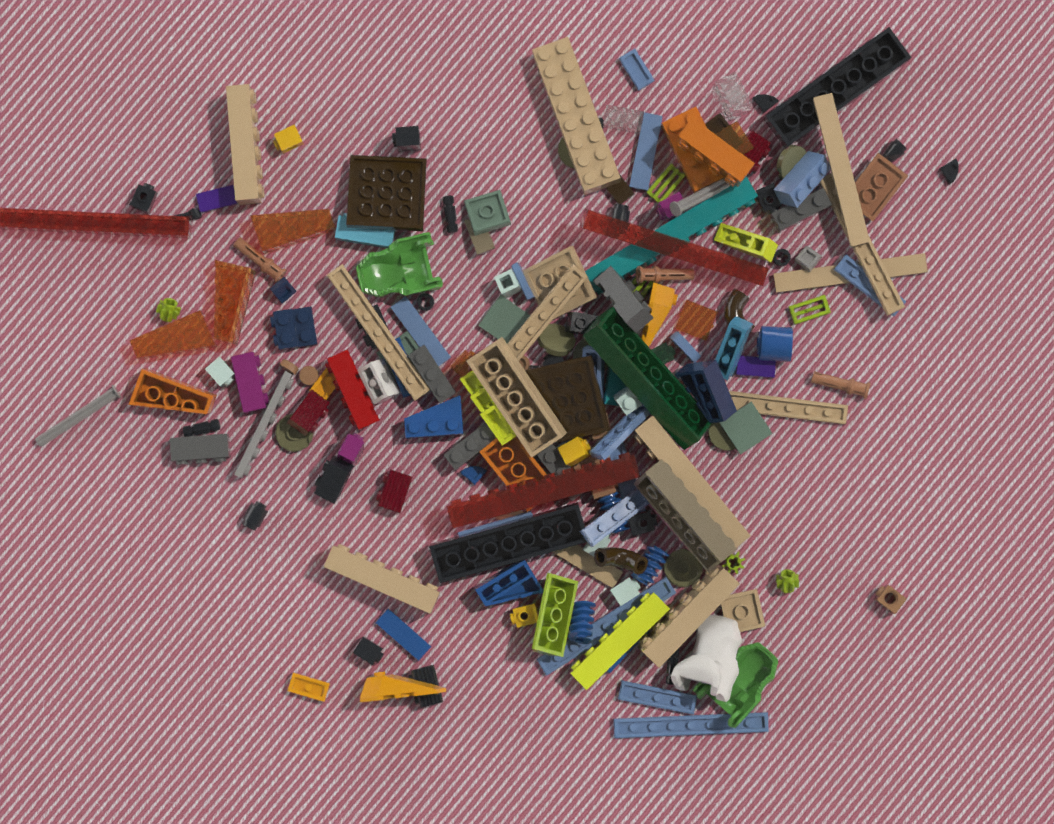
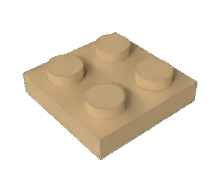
(744, 609)

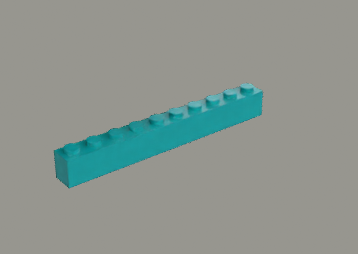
(684, 226)

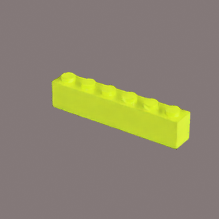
(623, 637)

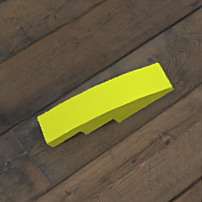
(488, 409)

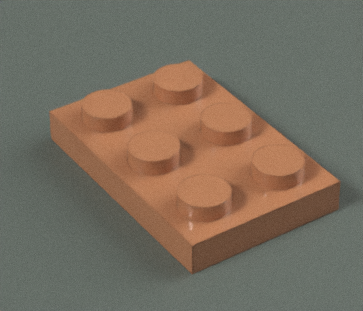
(878, 185)

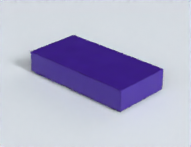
(216, 199)
(754, 367)

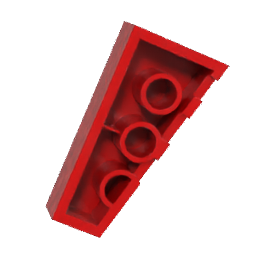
(352, 388)

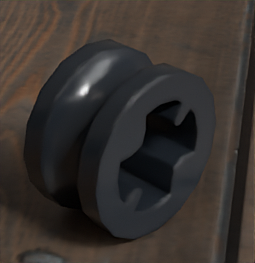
(785, 253)
(419, 302)

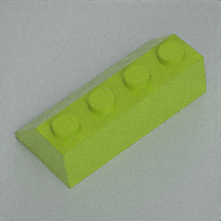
(554, 615)

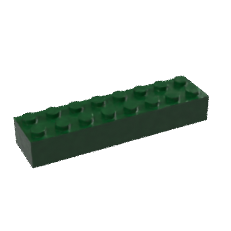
(647, 378)

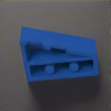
(436, 421)
(509, 584)

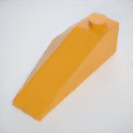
(660, 301)
(390, 686)

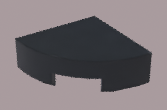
(765, 101)
(950, 171)

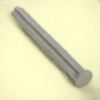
(678, 207)
(78, 416)

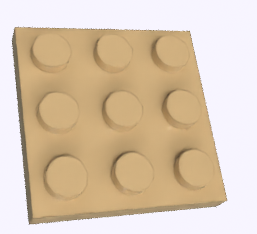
(547, 273)

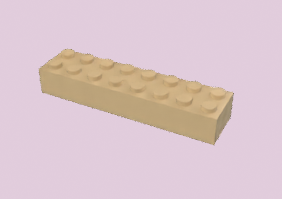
(576, 115)
(661, 446)

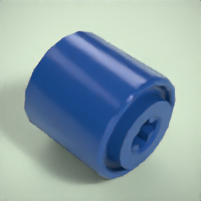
(775, 343)

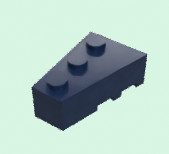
(709, 389)

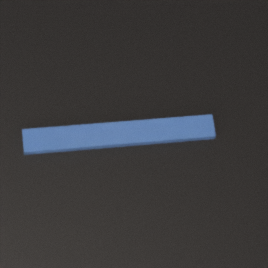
(662, 589)
(687, 725)

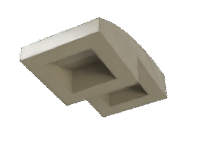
(481, 242)

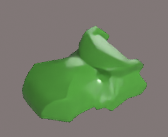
(399, 268)
(756, 670)

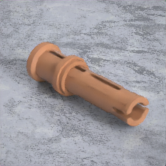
(267, 265)
(656, 274)
(850, 386)

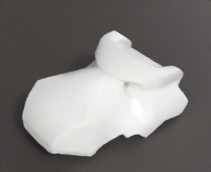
(712, 658)

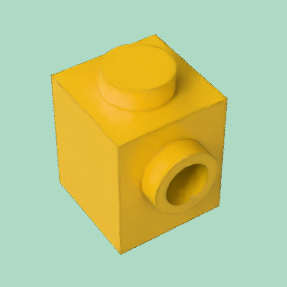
(575, 451)

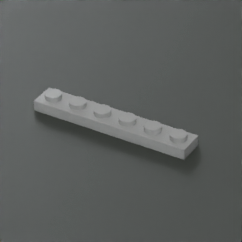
(261, 433)

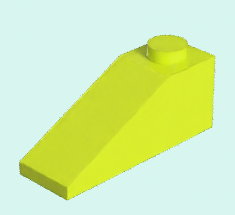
(746, 242)

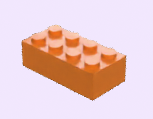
(714, 152)
(697, 174)
(512, 462)

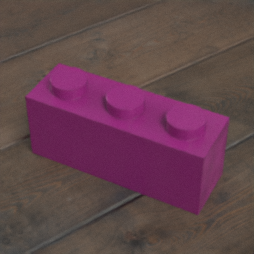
(250, 382)

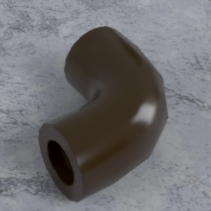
(735, 305)
(620, 558)

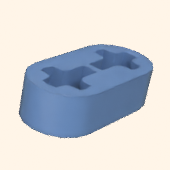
(685, 347)

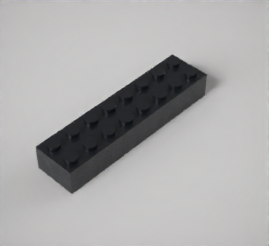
(845, 81)
(508, 542)

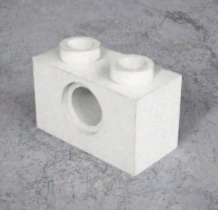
(378, 381)

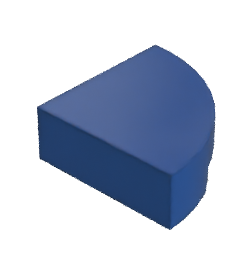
(473, 473)

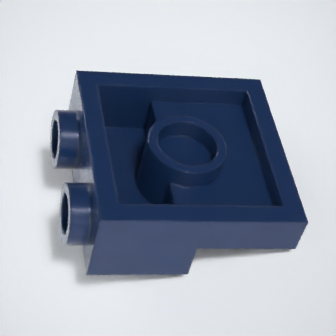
(294, 328)

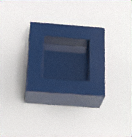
(283, 290)

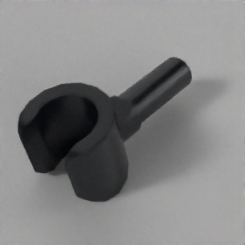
(194, 213)

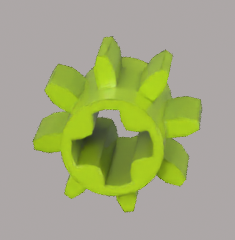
(168, 309)
(734, 567)
(787, 581)

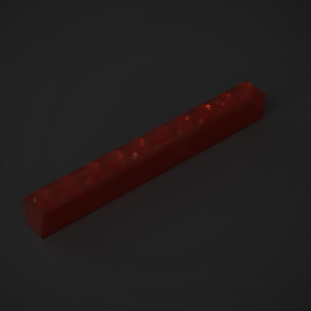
(95, 223)
(673, 247)
(543, 491)

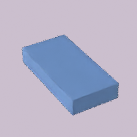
(636, 69)
(518, 271)

